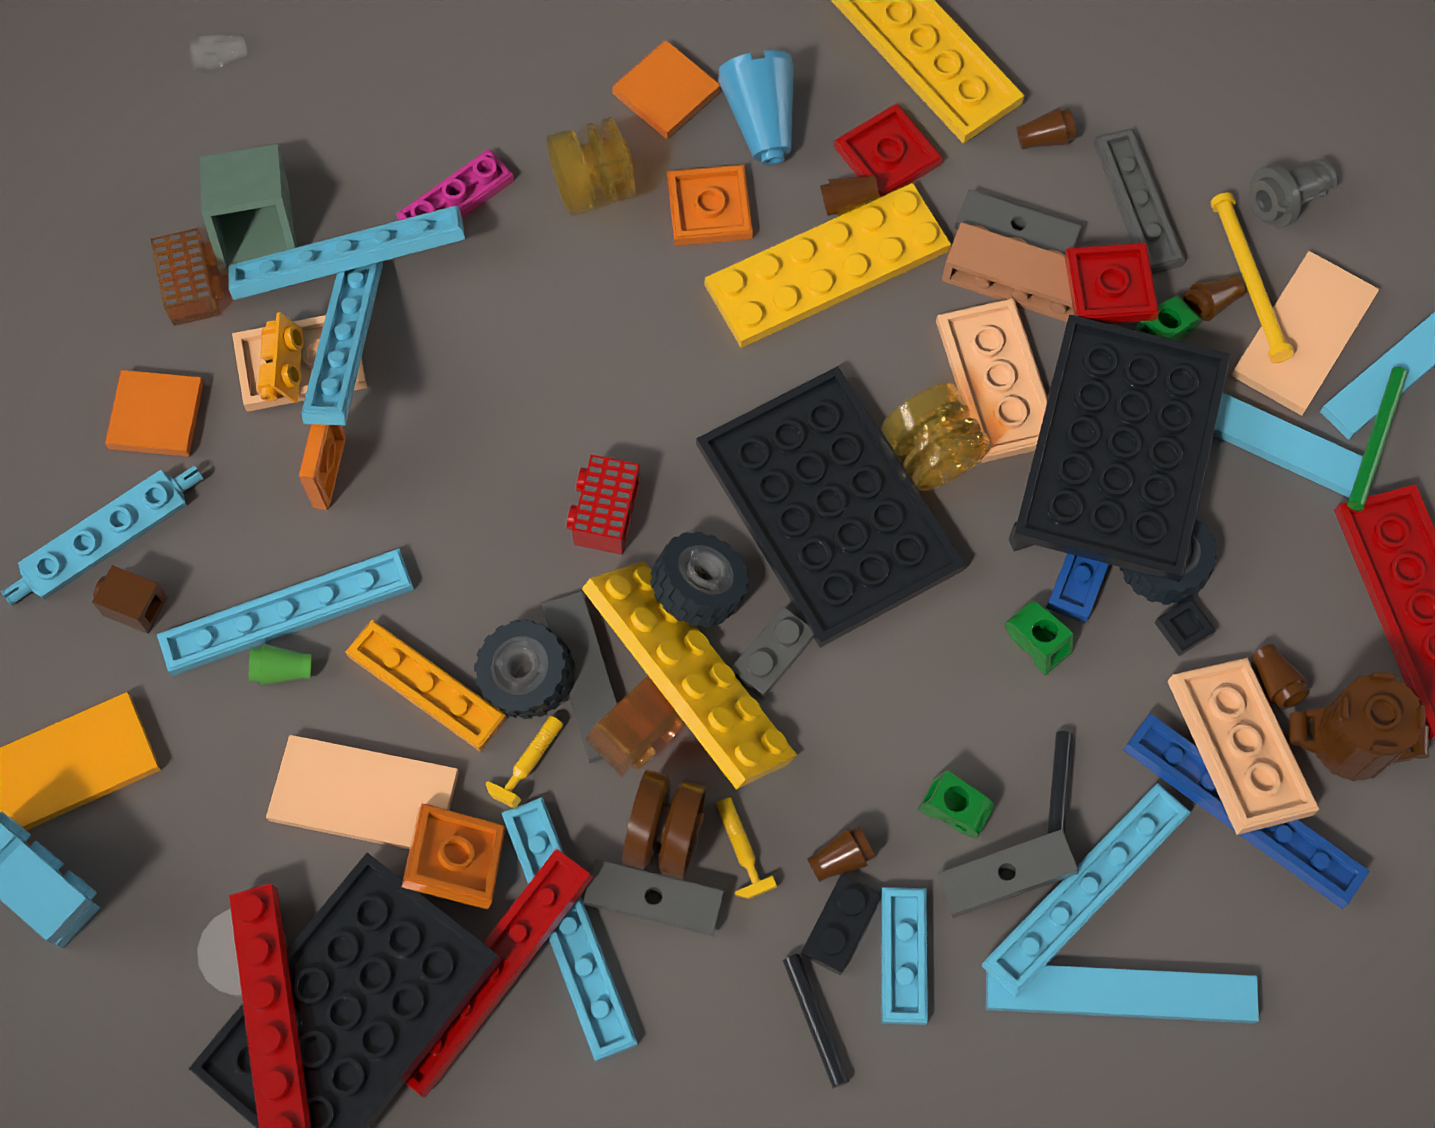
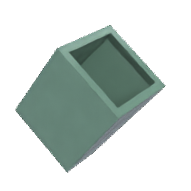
(246, 205)

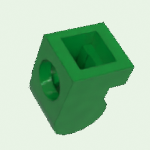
(1173, 322)
(1040, 636)
(957, 804)

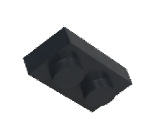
(840, 924)

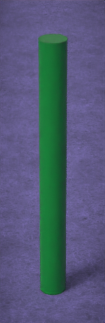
(1377, 439)

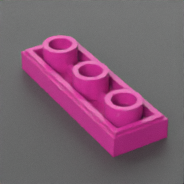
(473, 184)

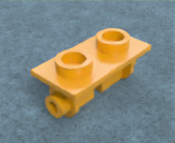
(283, 343)

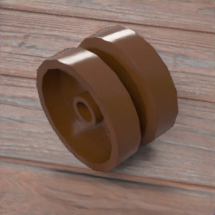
(664, 824)

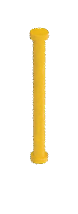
(1279, 349)

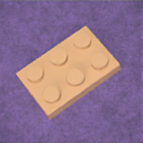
(248, 350)

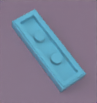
(903, 956)

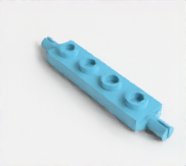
(101, 534)

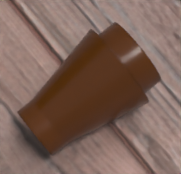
(1048, 130)
(848, 194)
(1214, 296)
(1280, 678)
(842, 854)

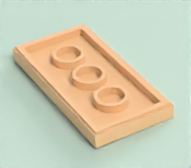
(1317, 319)
(996, 375)
(1242, 746)
(356, 791)

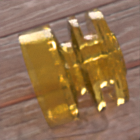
(591, 166)
(935, 436)

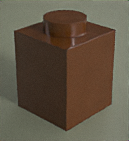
(129, 599)

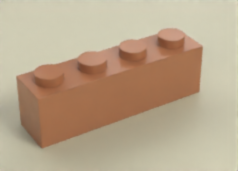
(1009, 270)

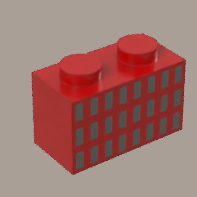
(605, 504)

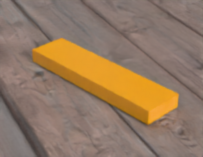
(426, 685)

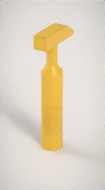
(526, 763)
(743, 851)

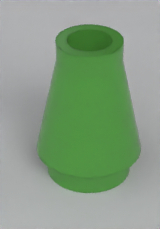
(276, 665)

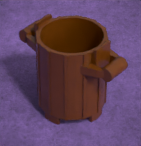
(1364, 728)

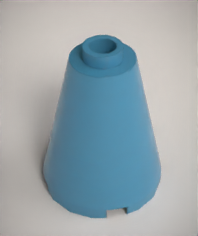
(761, 102)

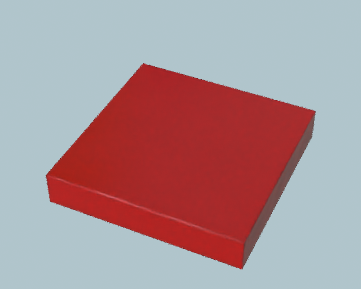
(888, 149)
(1112, 283)

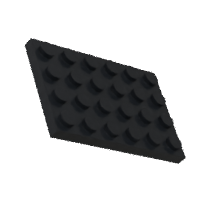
(1123, 448)
(830, 506)
(371, 998)

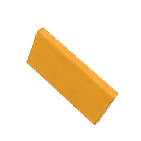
(74, 762)

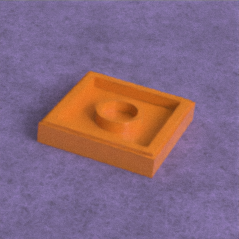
(666, 89)
(709, 205)
(154, 413)
(322, 463)
(454, 856)

